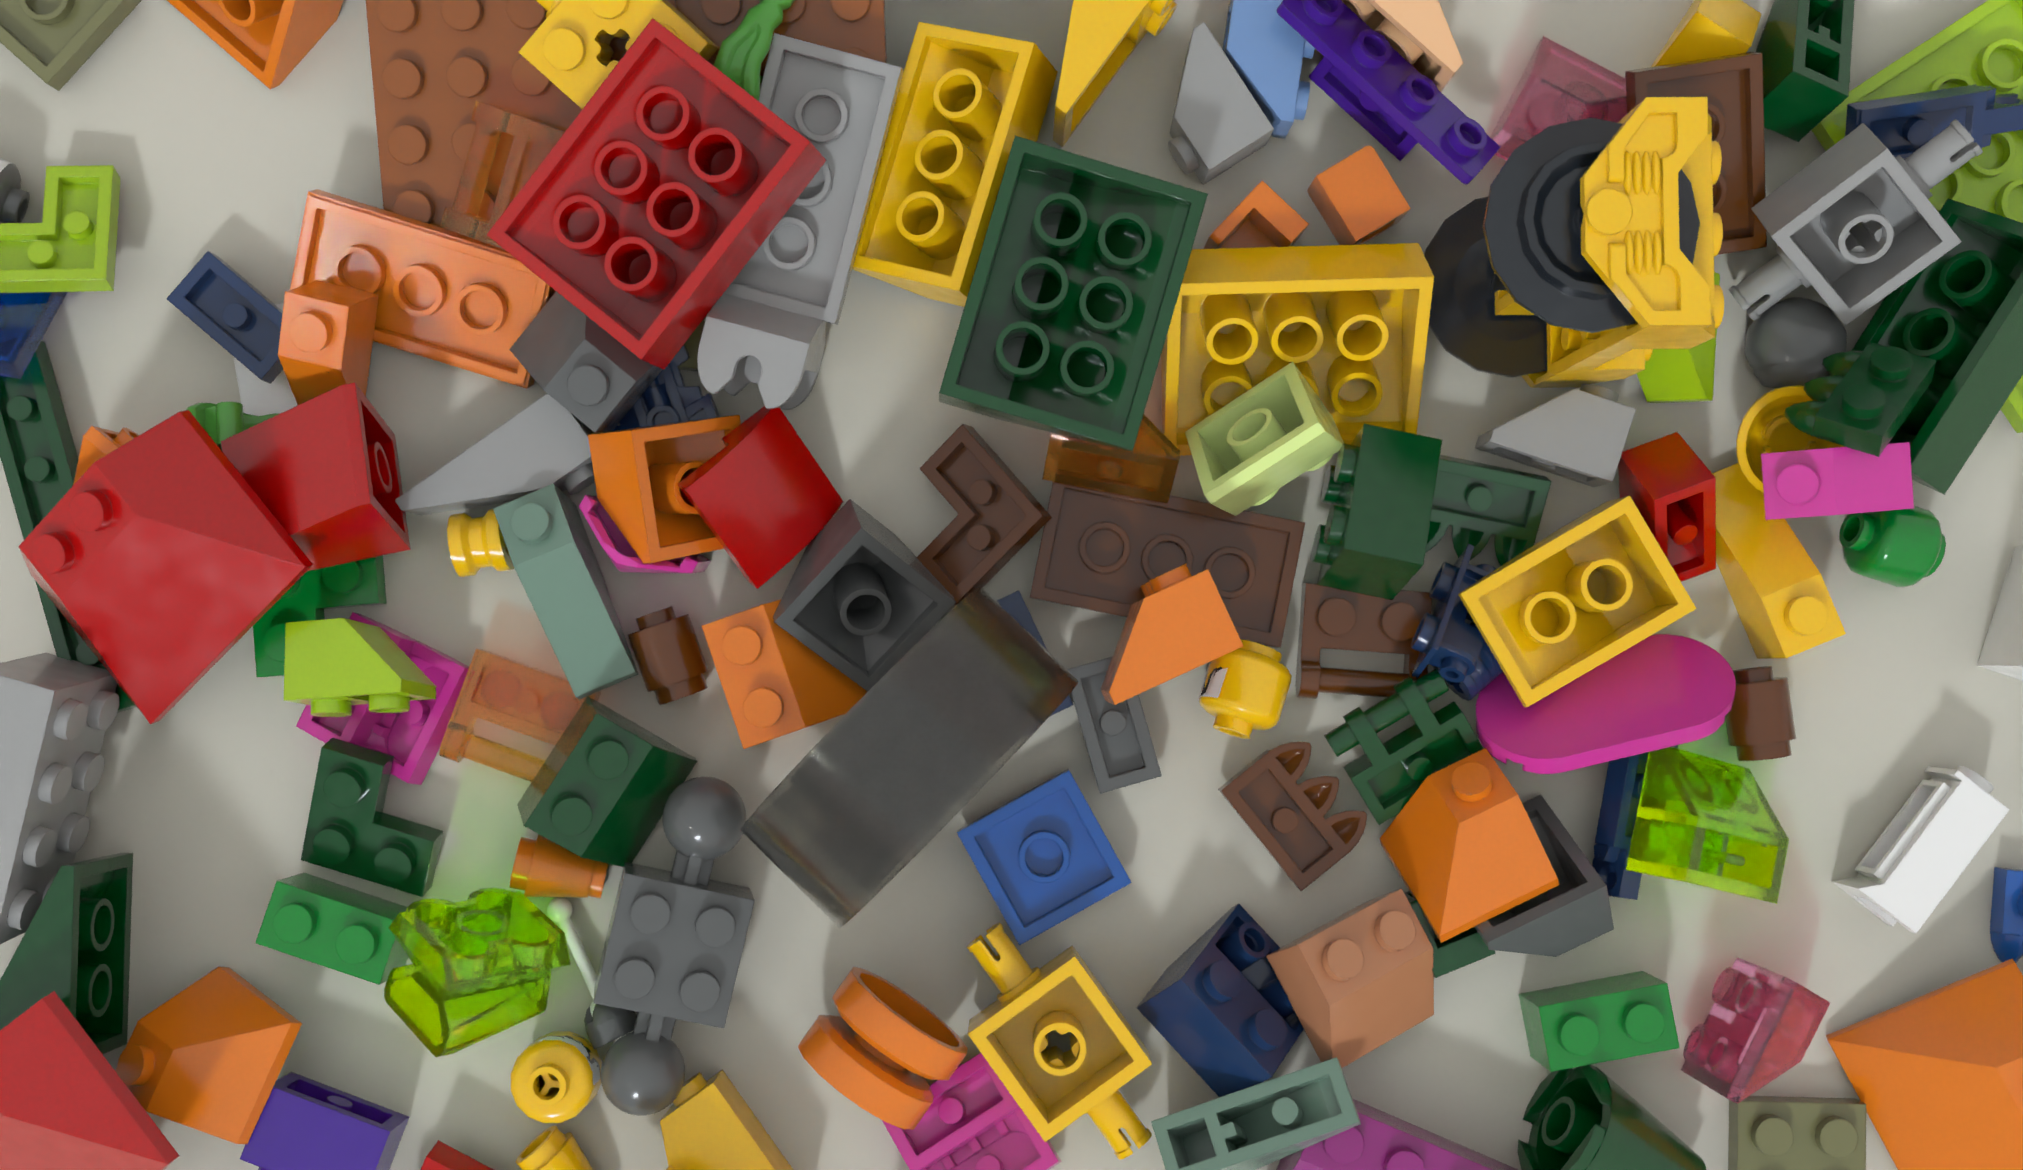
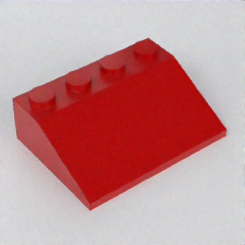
(657, 195)

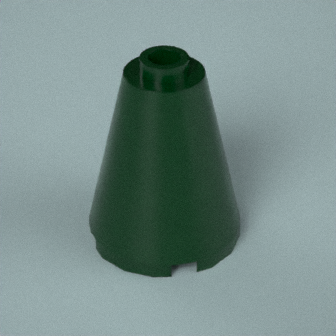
(1595, 1125)

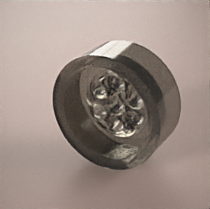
(909, 756)

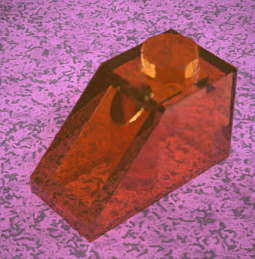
(1143, 473)

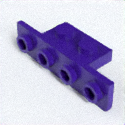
(1386, 90)

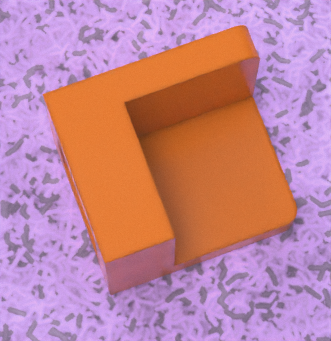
(1358, 198)
(1259, 221)

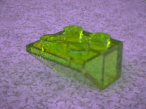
(1707, 827)

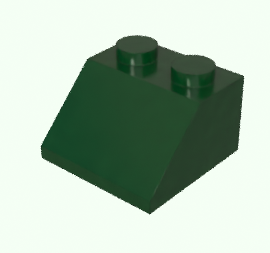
(603, 786)

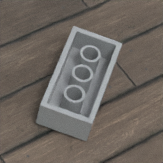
(49, 764)

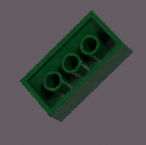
(1971, 322)

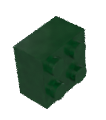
(1377, 511)

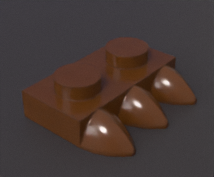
(1291, 815)

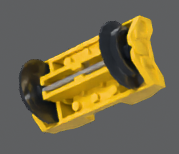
(1586, 250)

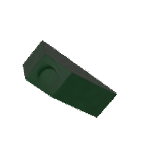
(1805, 63)

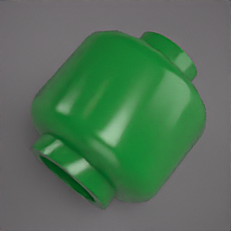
(1893, 545)

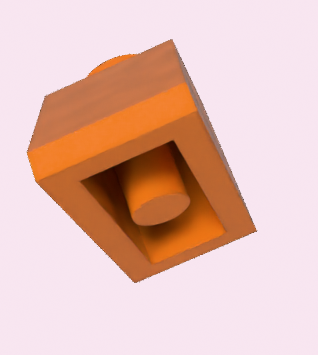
(326, 338)

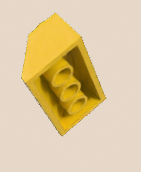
(947, 156)

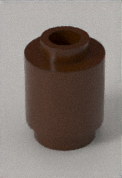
(668, 655)
(1760, 715)

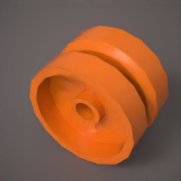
(882, 1049)

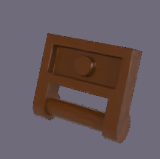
(1356, 623)

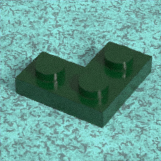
(352, 832)

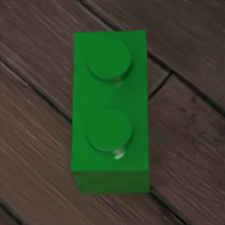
(333, 927)
(1599, 1021)

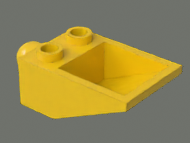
(1096, 47)

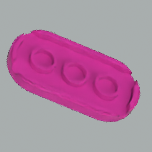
(1633, 704)

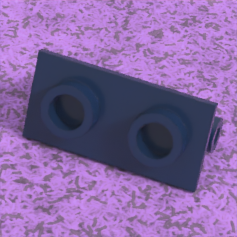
(1444, 636)

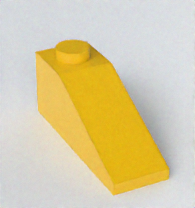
(1769, 573)

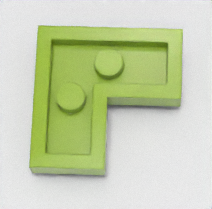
(76, 237)

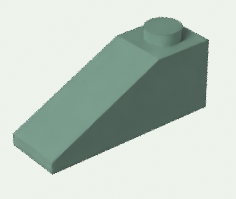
(566, 588)
(1259, 1122)

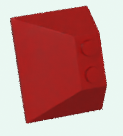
(162, 560)
(67, 1102)

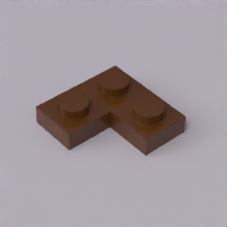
(992, 519)

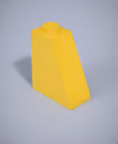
(716, 1130)

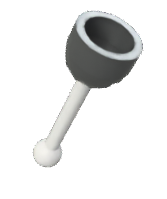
(601, 1021)

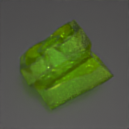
(473, 967)

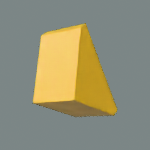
(1711, 31)

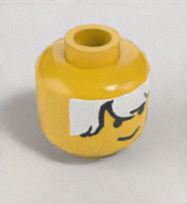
(1245, 689)
(576, 1073)

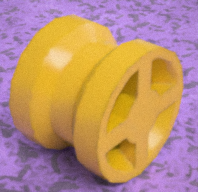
(477, 544)

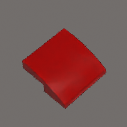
(762, 495)

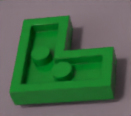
(319, 589)

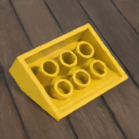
(1339, 312)

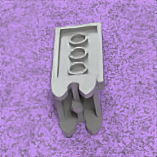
(776, 309)

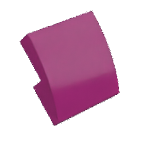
(410, 735)
(973, 1127)

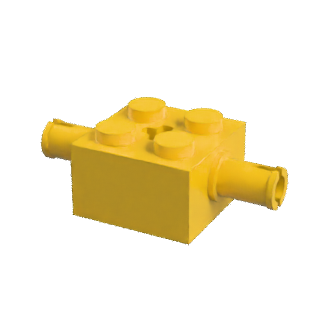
(576, 36)
(1051, 1084)

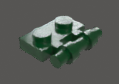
(1396, 769)

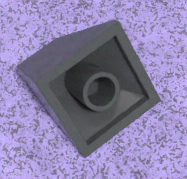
(582, 365)
(860, 597)
(1563, 915)

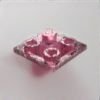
(1752, 1031)

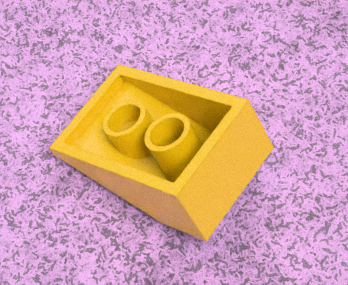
(1576, 599)

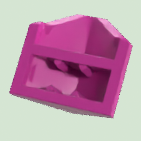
(623, 554)

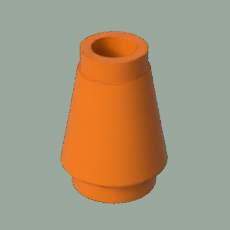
(553, 871)

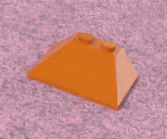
(1945, 1073)

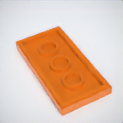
(434, 286)

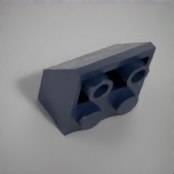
(1225, 1006)

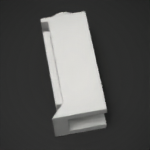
(1926, 847)

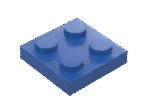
(1043, 857)

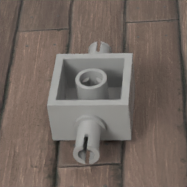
(1856, 222)

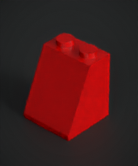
(327, 476)

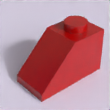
(1675, 500)

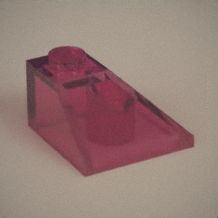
(1557, 90)

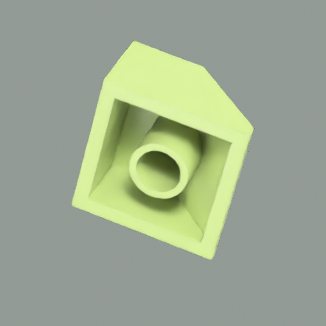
(1262, 441)

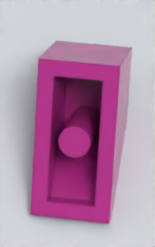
(1836, 481)

